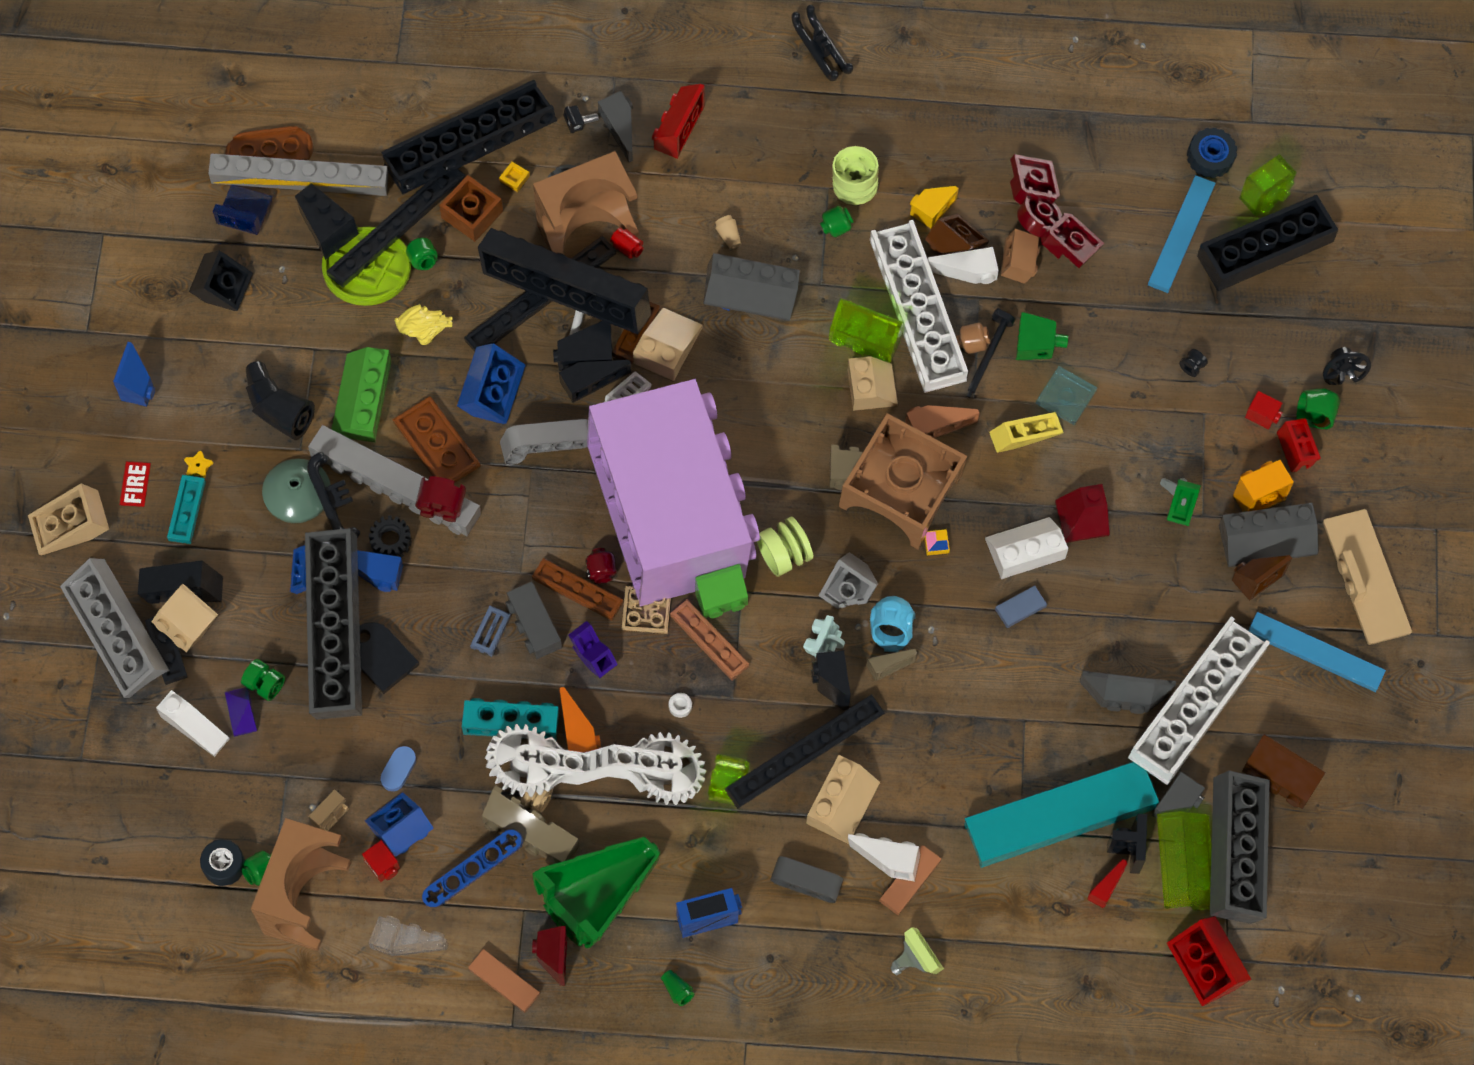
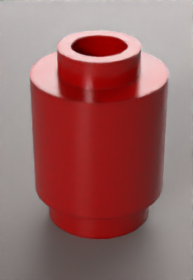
(627, 243)

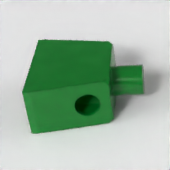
(1038, 338)

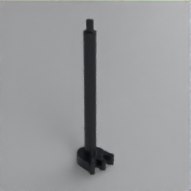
(1004, 320)

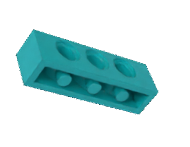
(475, 708)

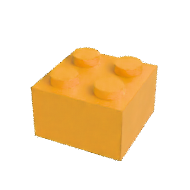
(1263, 487)

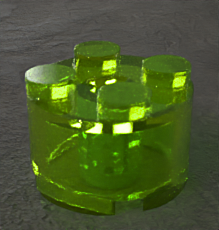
(727, 771)

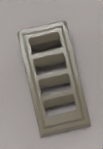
(887, 664)

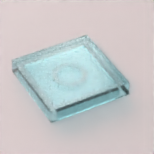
(1066, 395)

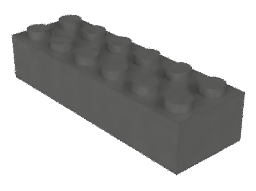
(1239, 847)

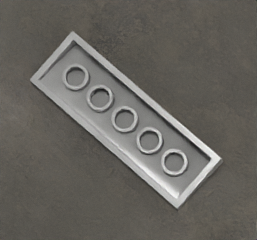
(113, 626)

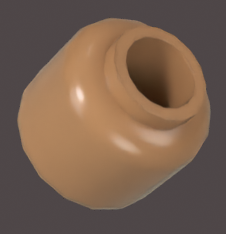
(973, 338)

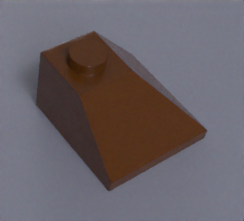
(954, 235)
(1260, 574)

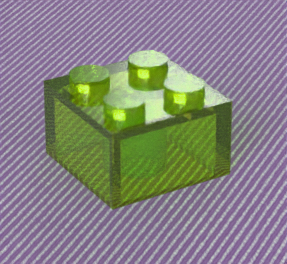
(1268, 185)

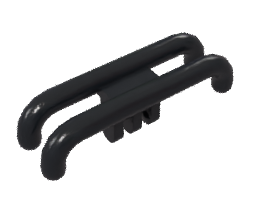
(821, 45)
(329, 496)

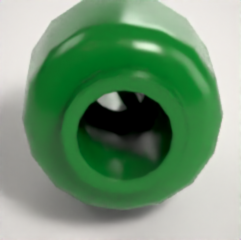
(836, 221)
(421, 253)
(255, 867)

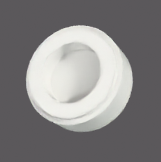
(680, 705)

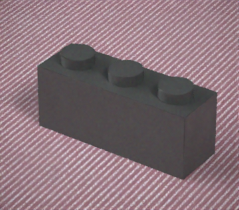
(533, 621)

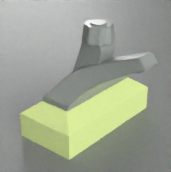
(916, 955)

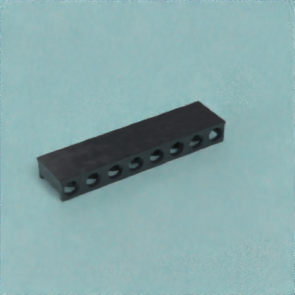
(468, 136)

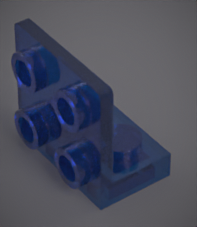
(243, 209)

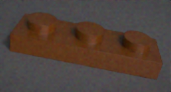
(628, 340)

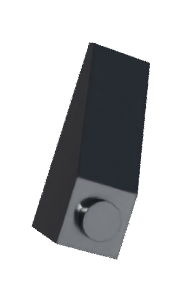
(587, 377)

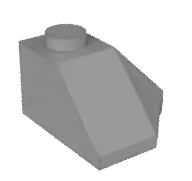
(849, 583)

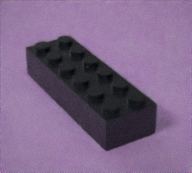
(1267, 242)

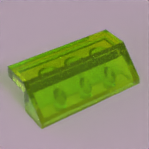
(1185, 859)

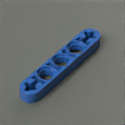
(461, 869)

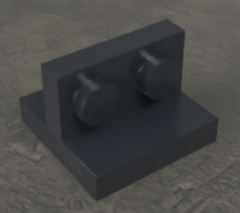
(1131, 843)

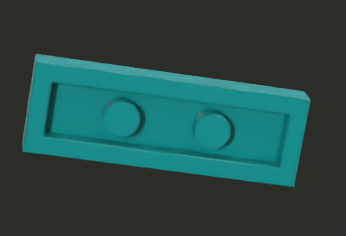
(186, 509)

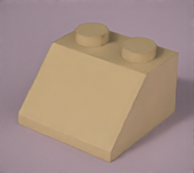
(871, 383)
(184, 618)

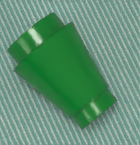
(678, 989)

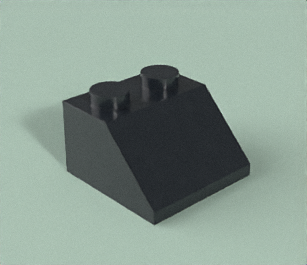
(221, 281)
(832, 677)

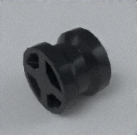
(1193, 362)

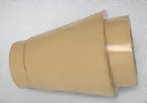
(728, 231)

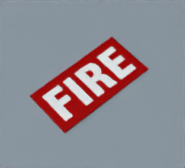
(135, 484)

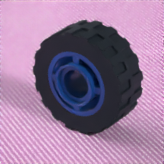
(1217, 142)

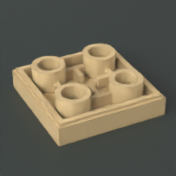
(655, 613)

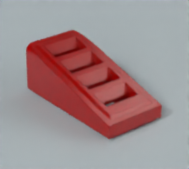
(1103, 890)

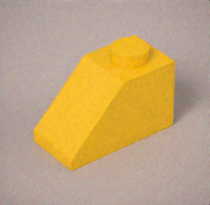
(932, 204)

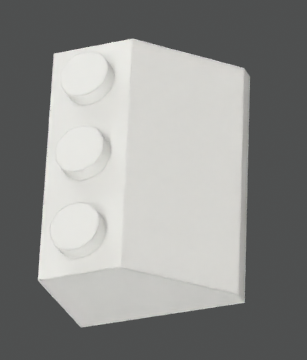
(1027, 547)

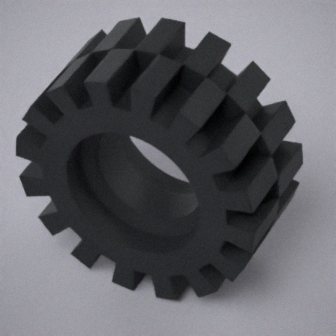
(390, 525)

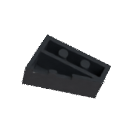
(326, 220)
(161, 582)

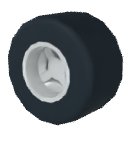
(216, 856)

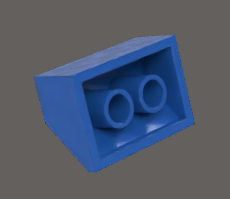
(491, 384)

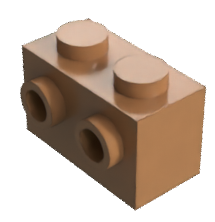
(1020, 256)

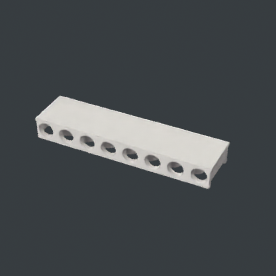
(919, 307)
(1198, 701)

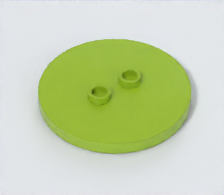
(378, 281)

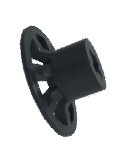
(1345, 364)

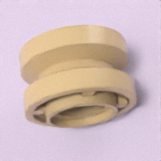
(537, 802)

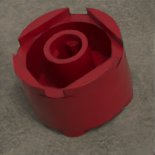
(440, 498)

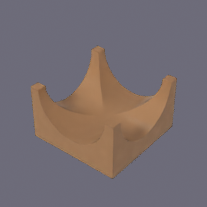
(583, 196)
(903, 477)
(291, 865)

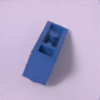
(380, 570)

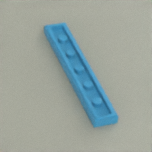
(1181, 234)
(1317, 652)

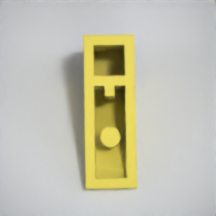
(1025, 431)

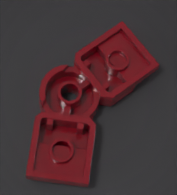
(1036, 192)

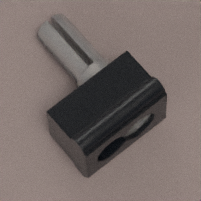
(574, 119)

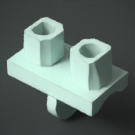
(828, 637)

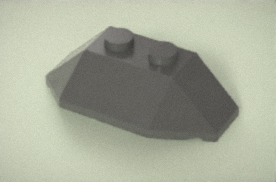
(1126, 692)

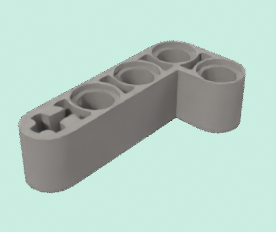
(542, 437)

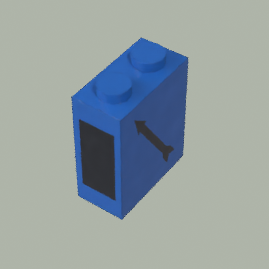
(708, 912)

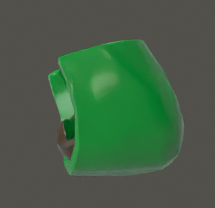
(1318, 407)

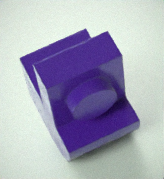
(591, 650)

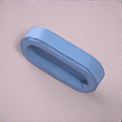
(398, 768)

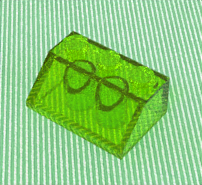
(865, 331)

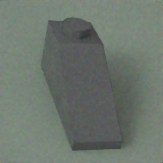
(617, 116)

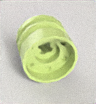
(855, 175)
(786, 545)

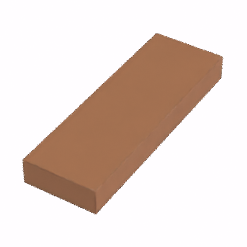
(902, 891)
(504, 981)

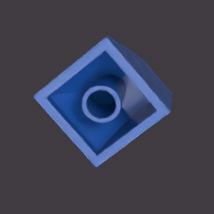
(133, 379)

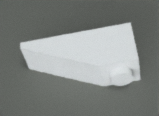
(968, 266)
(192, 723)

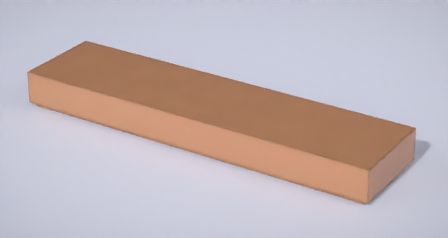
(709, 639)

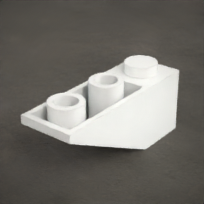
(893, 858)

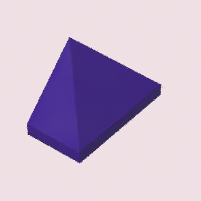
(240, 711)

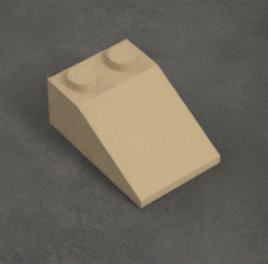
(666, 343)
(68, 520)

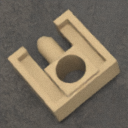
(329, 811)

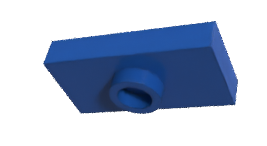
(298, 575)

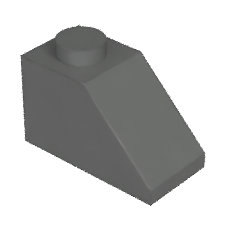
(1181, 796)

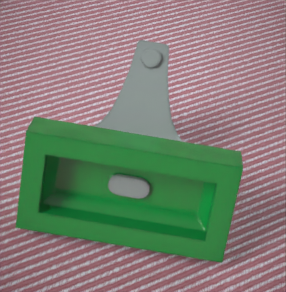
(1183, 501)

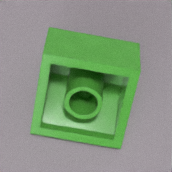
(721, 591)

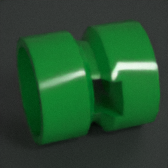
(261, 678)

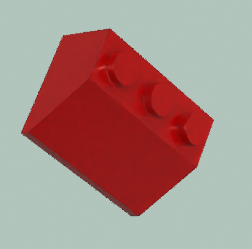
(679, 120)
(1208, 960)

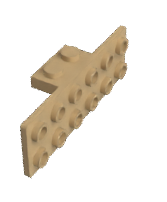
(1367, 577)

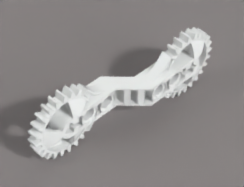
(660, 769)

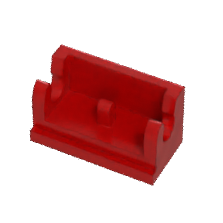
(1298, 444)

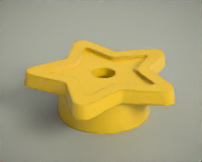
(202, 469)

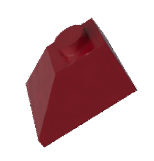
(1083, 514)
(552, 952)

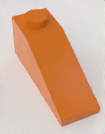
(578, 729)

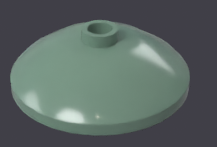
(288, 502)

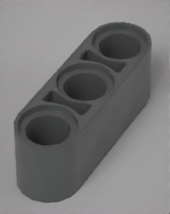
(806, 879)

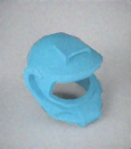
(893, 612)

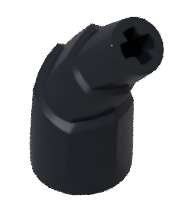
(277, 406)

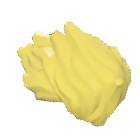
(422, 323)

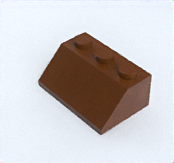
(1287, 772)

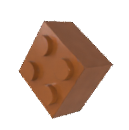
(471, 208)

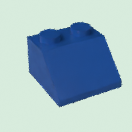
(399, 824)

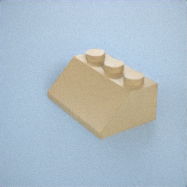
(842, 799)

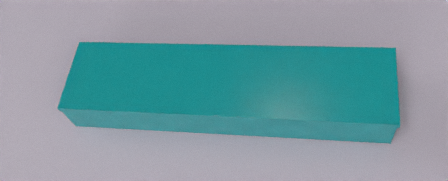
(1061, 813)

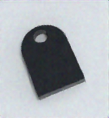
(384, 657)

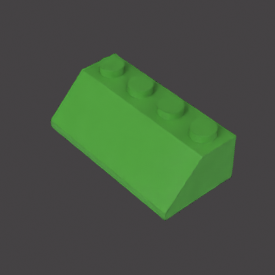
(362, 394)

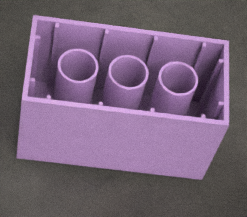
(670, 489)

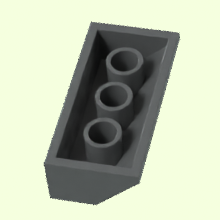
(751, 286)
(1269, 533)

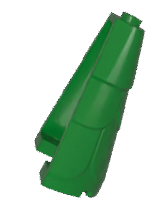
(595, 887)

